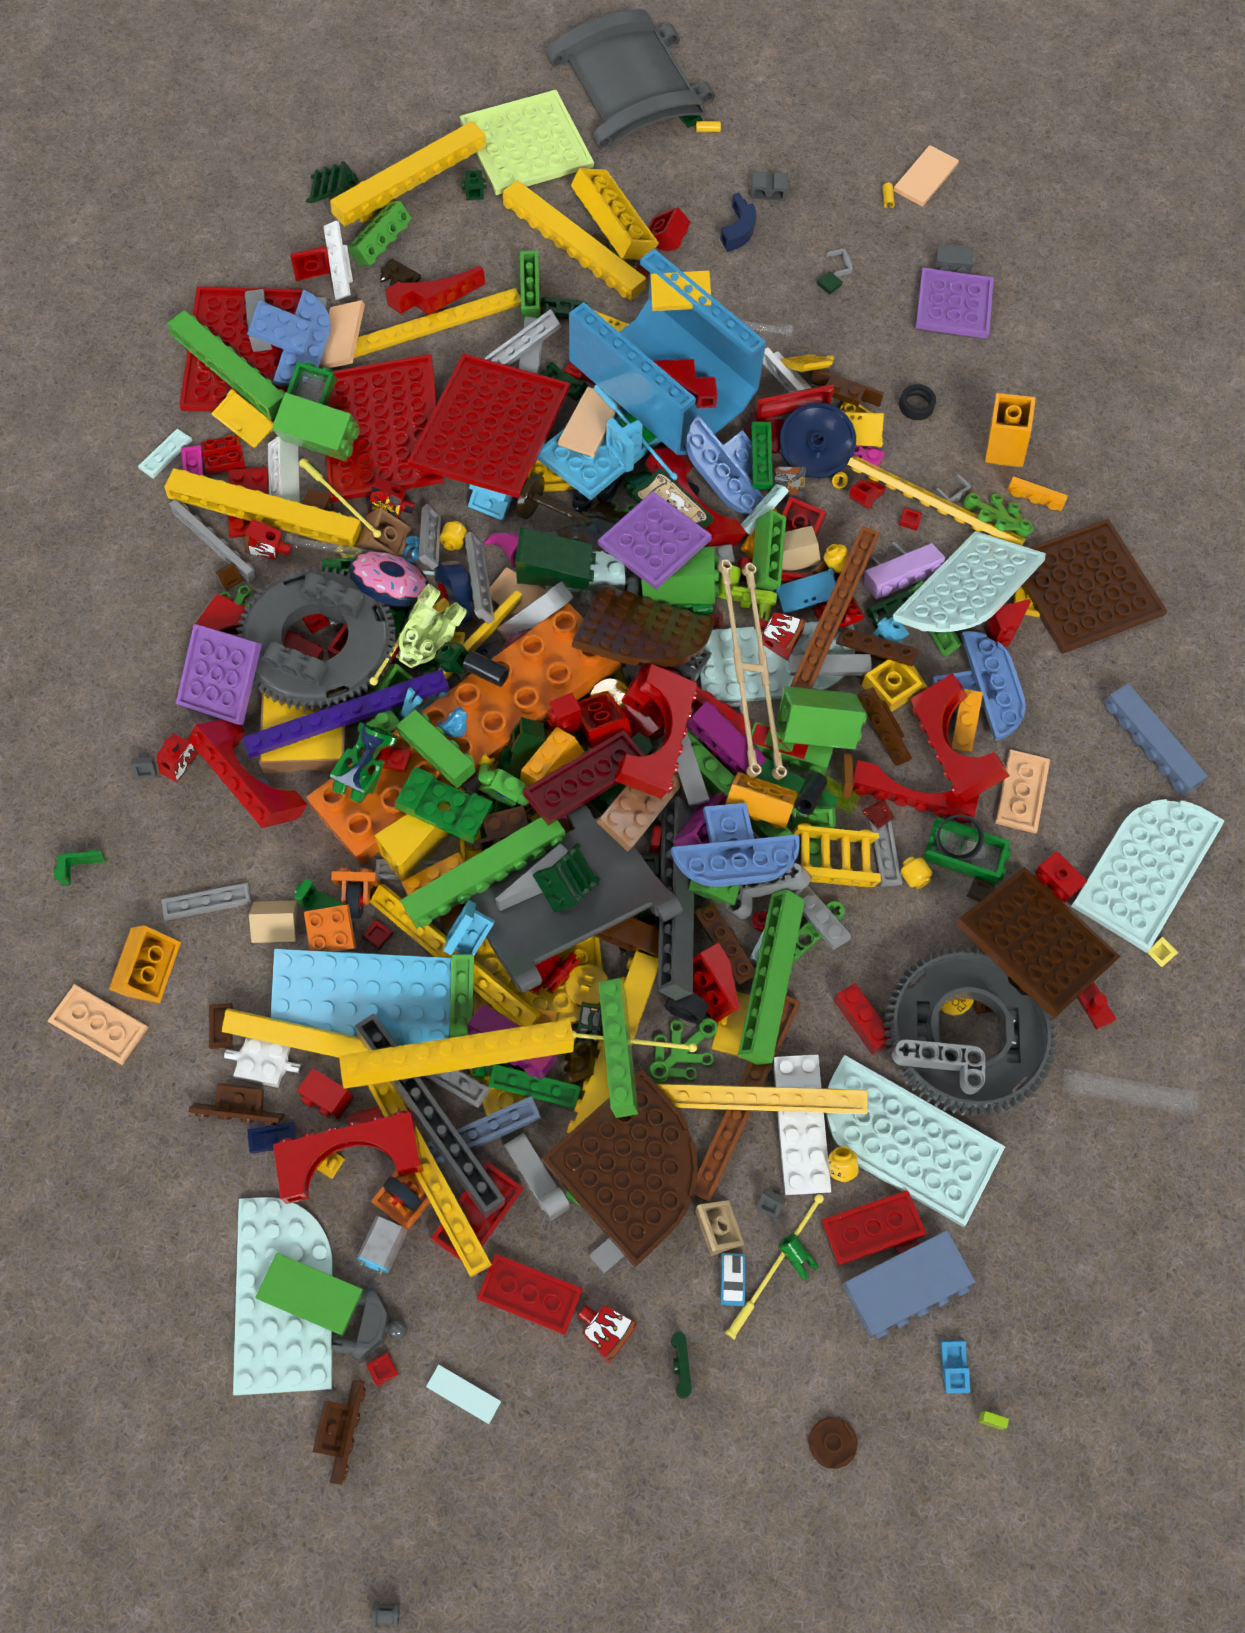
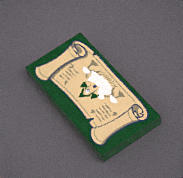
(674, 494)

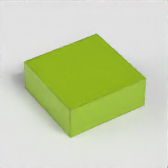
(993, 1420)

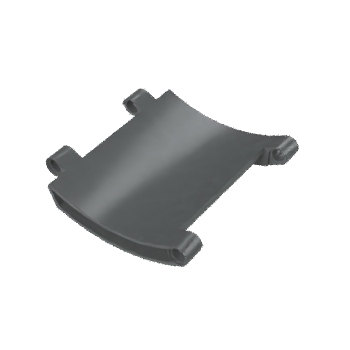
(629, 73)
(534, 932)

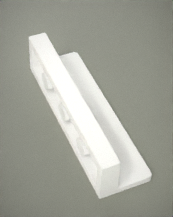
(787, 377)
(283, 470)

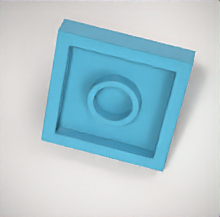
(624, 442)
(490, 502)
(468, 931)

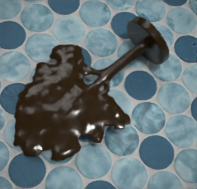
(599, 522)

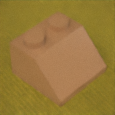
(392, 533)

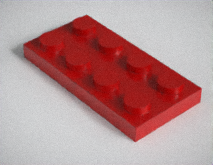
(251, 479)
(873, 1227)
(530, 1294)

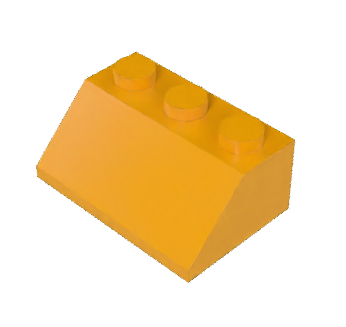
(554, 753)
(763, 799)
(145, 964)

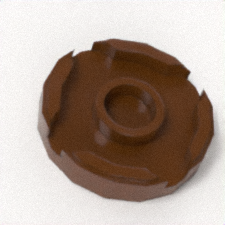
(825, 1444)

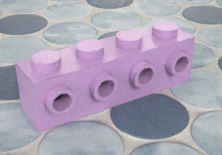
(903, 571)

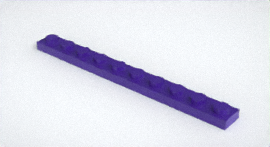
(343, 714)

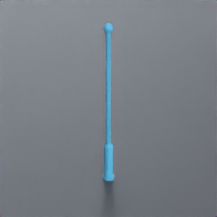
(613, 405)

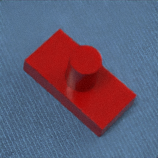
(1096, 1007)

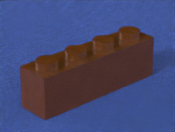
(633, 936)

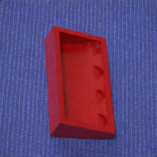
(789, 402)
(482, 1227)

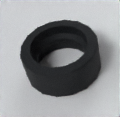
(917, 413)
(690, 1008)

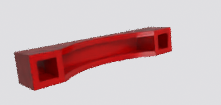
(873, 781)

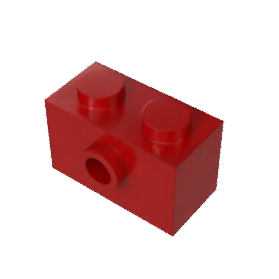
(564, 713)
(1060, 877)
(324, 1094)

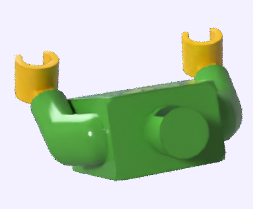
(500, 784)

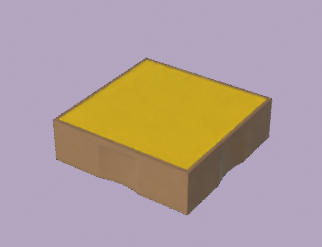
(314, 753)

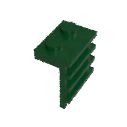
(341, 180)
(559, 884)

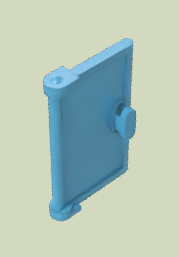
(795, 593)

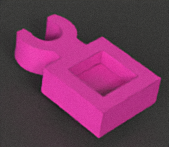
(870, 454)

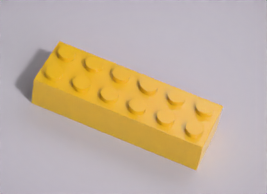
(613, 213)

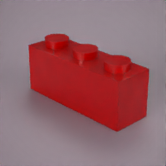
(862, 1018)

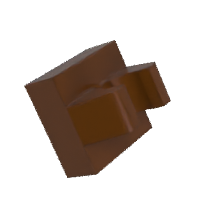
(229, 576)

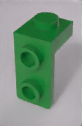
(64, 861)
(312, 899)

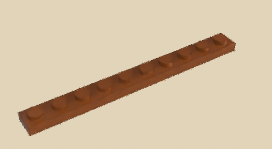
(835, 608)
(735, 1120)

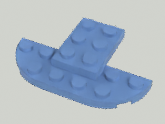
(299, 335)
(724, 466)
(996, 677)
(733, 853)

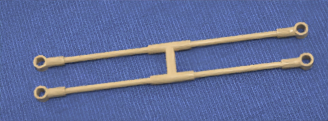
(762, 667)

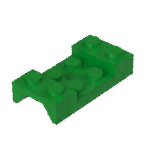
(423, 795)

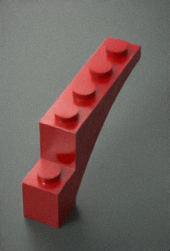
(435, 294)
(684, 372)

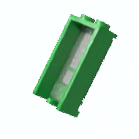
(312, 383)
(961, 840)

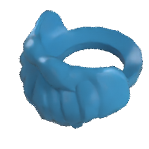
(413, 542)
(455, 723)

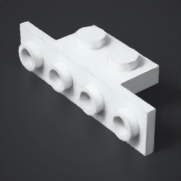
(338, 260)

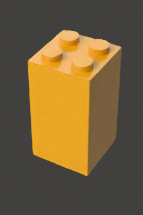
(1010, 429)

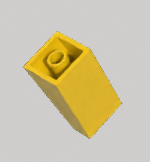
(409, 843)

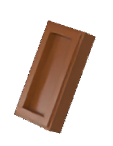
(847, 775)

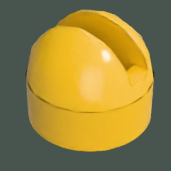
(836, 478)

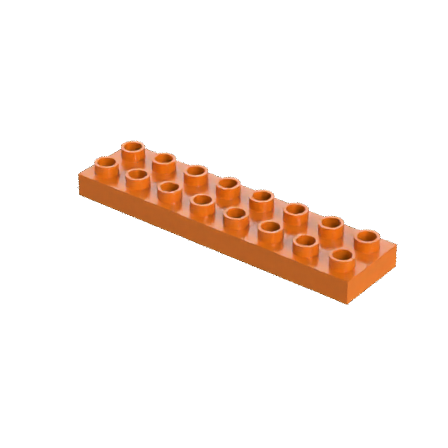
(540, 670)

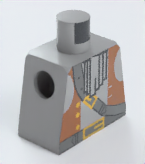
(793, 479)

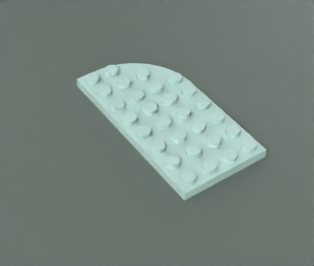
(970, 585)
(720, 674)
(1147, 869)
(914, 1144)
(272, 1346)

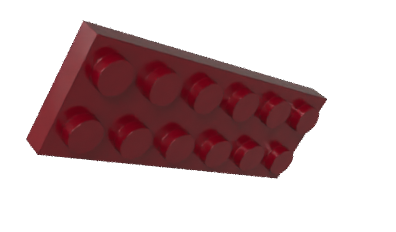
(580, 779)

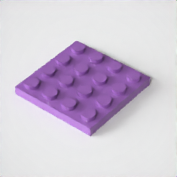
(954, 303)
(654, 540)
(218, 674)

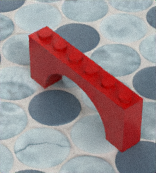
(723, 529)
(224, 615)
(674, 698)
(637, 699)
(968, 774)
(264, 803)
(301, 1157)

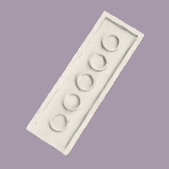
(802, 1133)

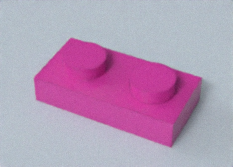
(193, 459)

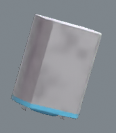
(382, 1245)

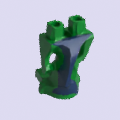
(357, 775)

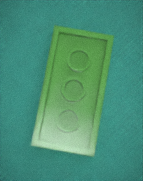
(309, 1294)

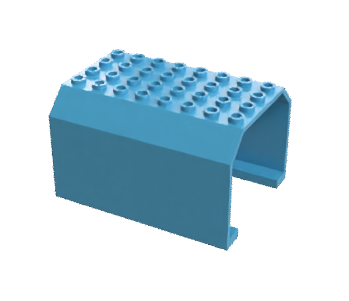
(625, 366)

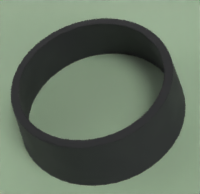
(974, 852)

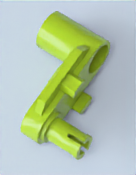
(764, 598)

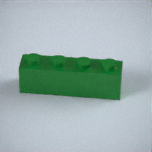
(792, 782)

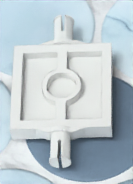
(262, 1062)

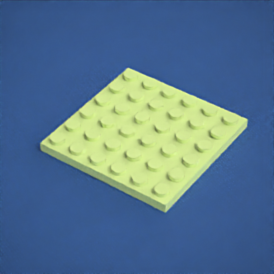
(529, 141)

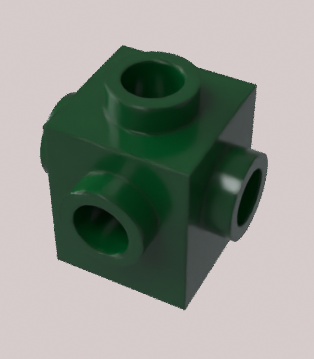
(472, 181)
(451, 657)

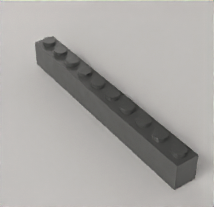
(676, 934)
(437, 1126)

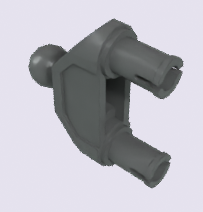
(373, 1328)

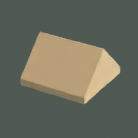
(800, 549)
(273, 921)
(719, 1227)

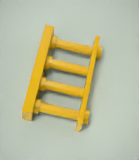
(845, 875)

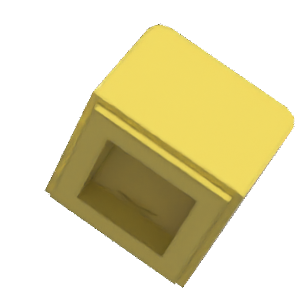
(1162, 951)

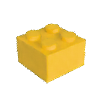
(893, 683)

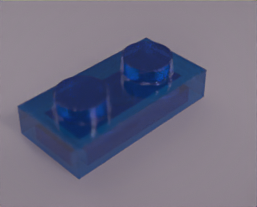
(263, 1138)

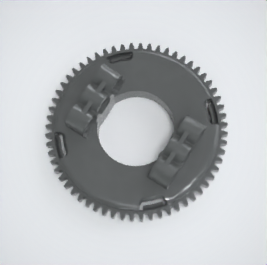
(304, 679)
(1022, 1027)

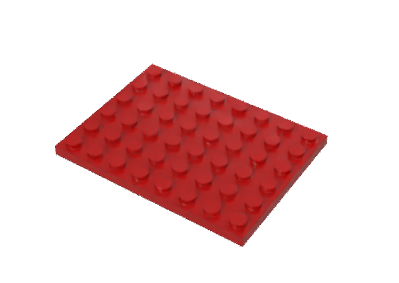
(226, 317)
(392, 409)
(489, 425)

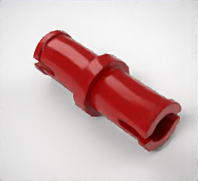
(561, 973)

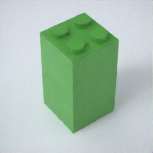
(316, 427)
(691, 583)
(820, 717)

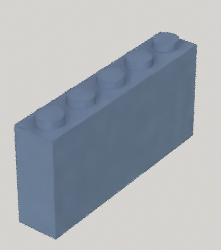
(909, 1285)

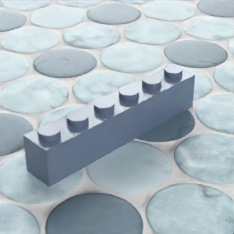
(1155, 740)

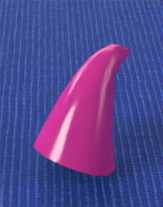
(507, 542)

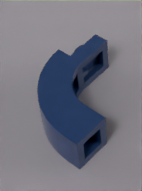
(739, 233)
(457, 584)

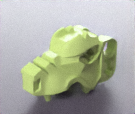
(427, 628)

